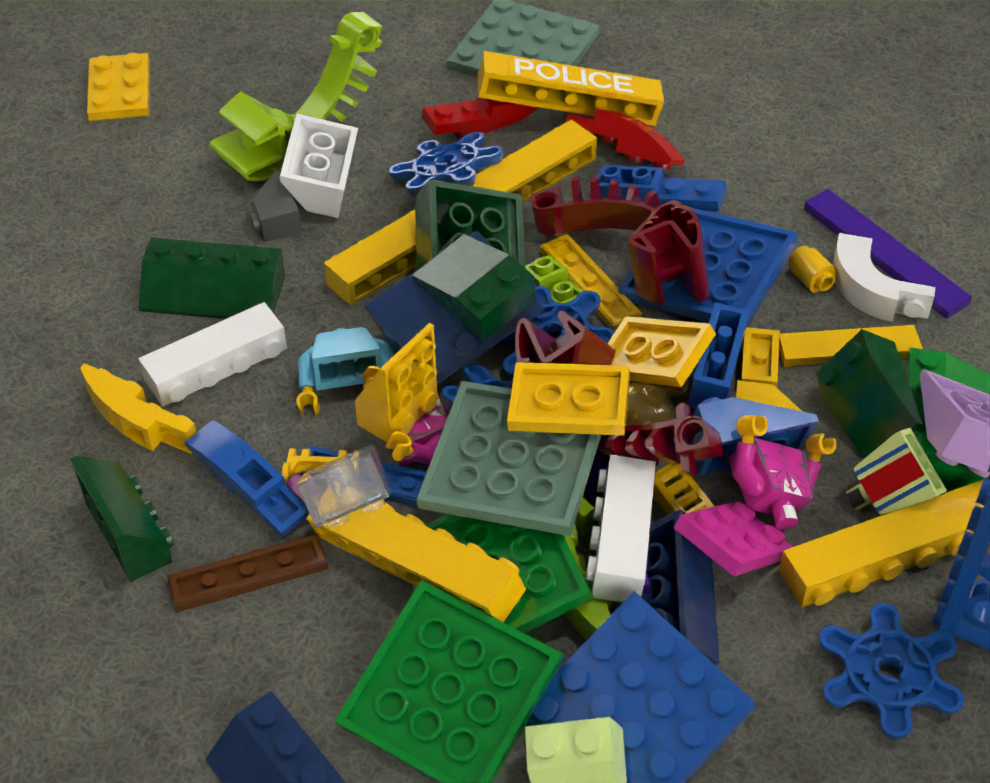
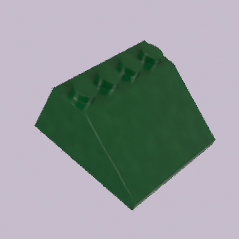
(451, 210)

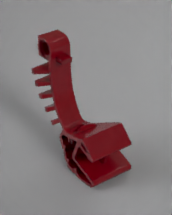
(664, 241)
(641, 441)

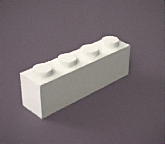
(213, 354)
(623, 528)

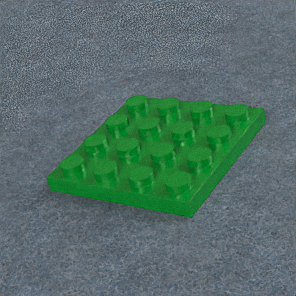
(544, 562)
(449, 689)

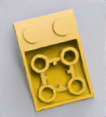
(401, 389)

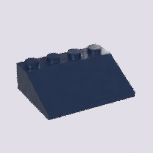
(409, 308)

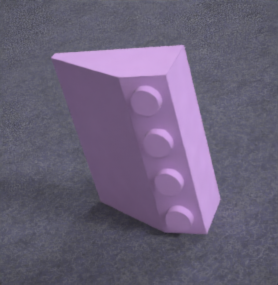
(957, 422)

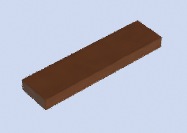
(247, 572)

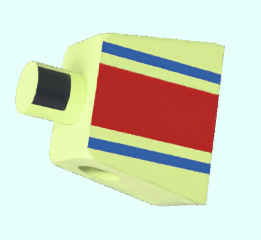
(895, 476)

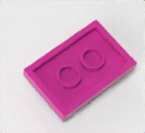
(733, 537)

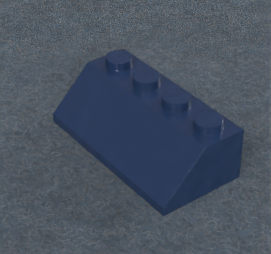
(682, 585)
(268, 747)

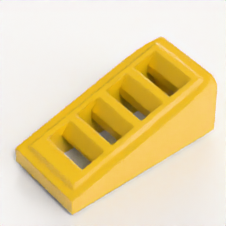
(670, 482)

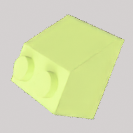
(576, 752)

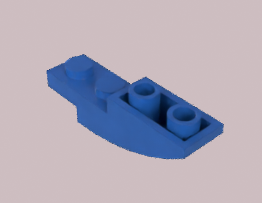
(695, 193)
(249, 476)

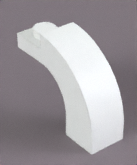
(870, 289)

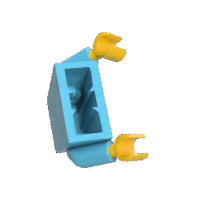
(338, 361)

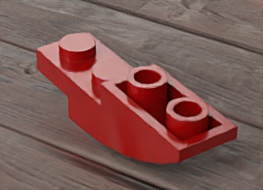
(473, 116)
(632, 137)

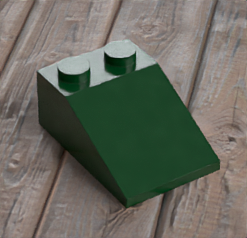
(478, 285)
(868, 391)

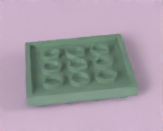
(525, 33)
(502, 473)

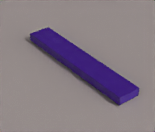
(887, 251)

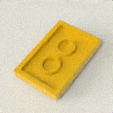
(118, 86)
(660, 349)
(569, 398)

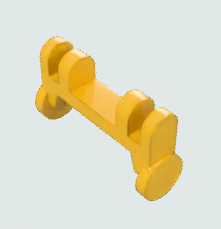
(305, 462)

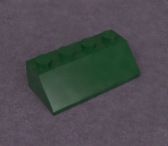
(208, 278)

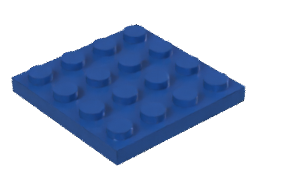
(740, 267)
(653, 686)

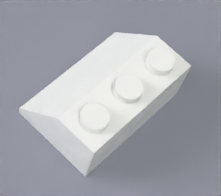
(318, 163)

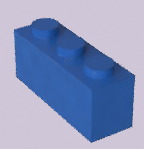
(718, 362)

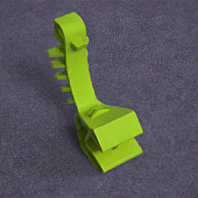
(264, 133)

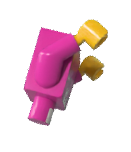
(422, 439)
(773, 475)

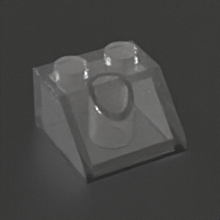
(344, 487)

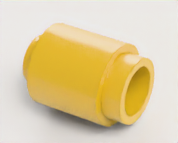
(812, 269)

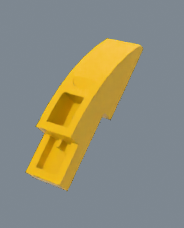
(127, 411)

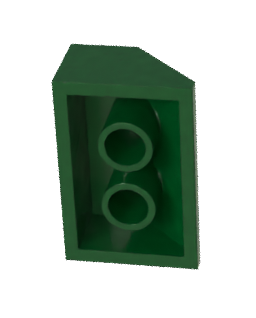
(123, 516)

